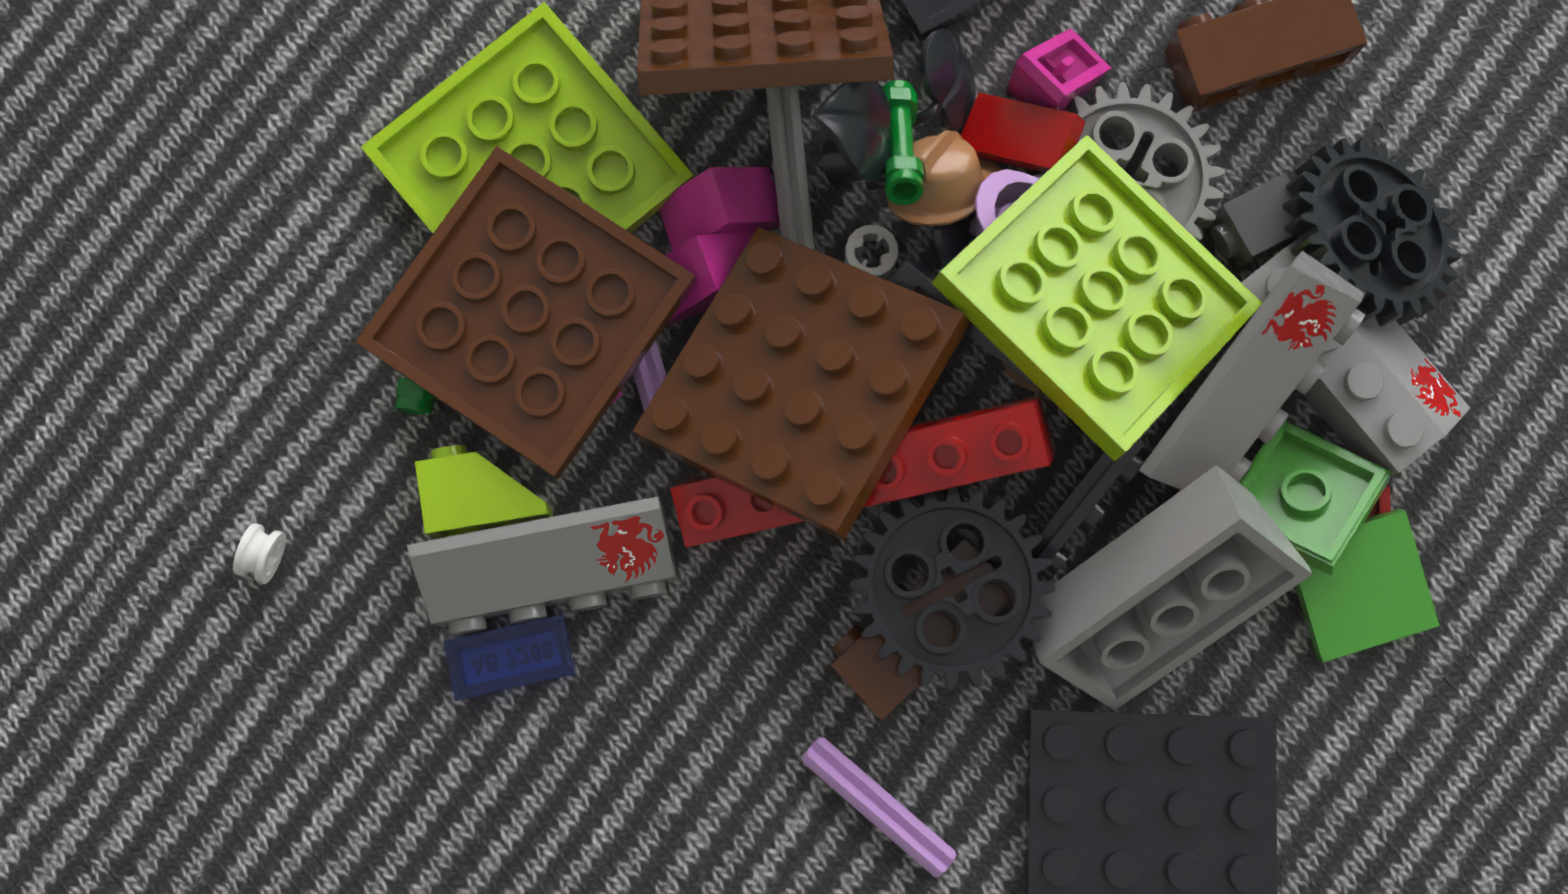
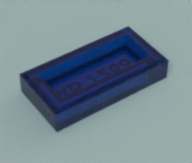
(510, 657)

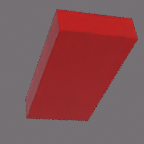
(1021, 132)

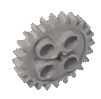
(1171, 137)

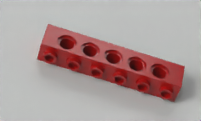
(929, 459)

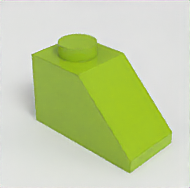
(470, 494)

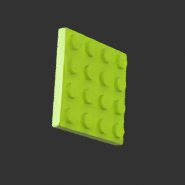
(545, 106)
(1098, 296)

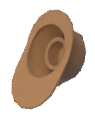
(949, 180)

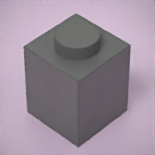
(1254, 223)

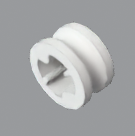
(881, 237)
(259, 553)

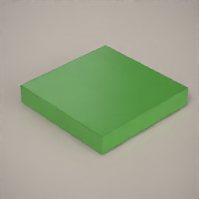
(1315, 492)
(1372, 594)

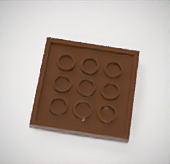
(760, 44)
(527, 312)
(802, 380)

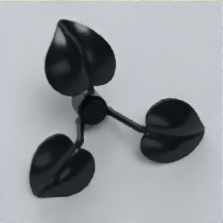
(860, 116)

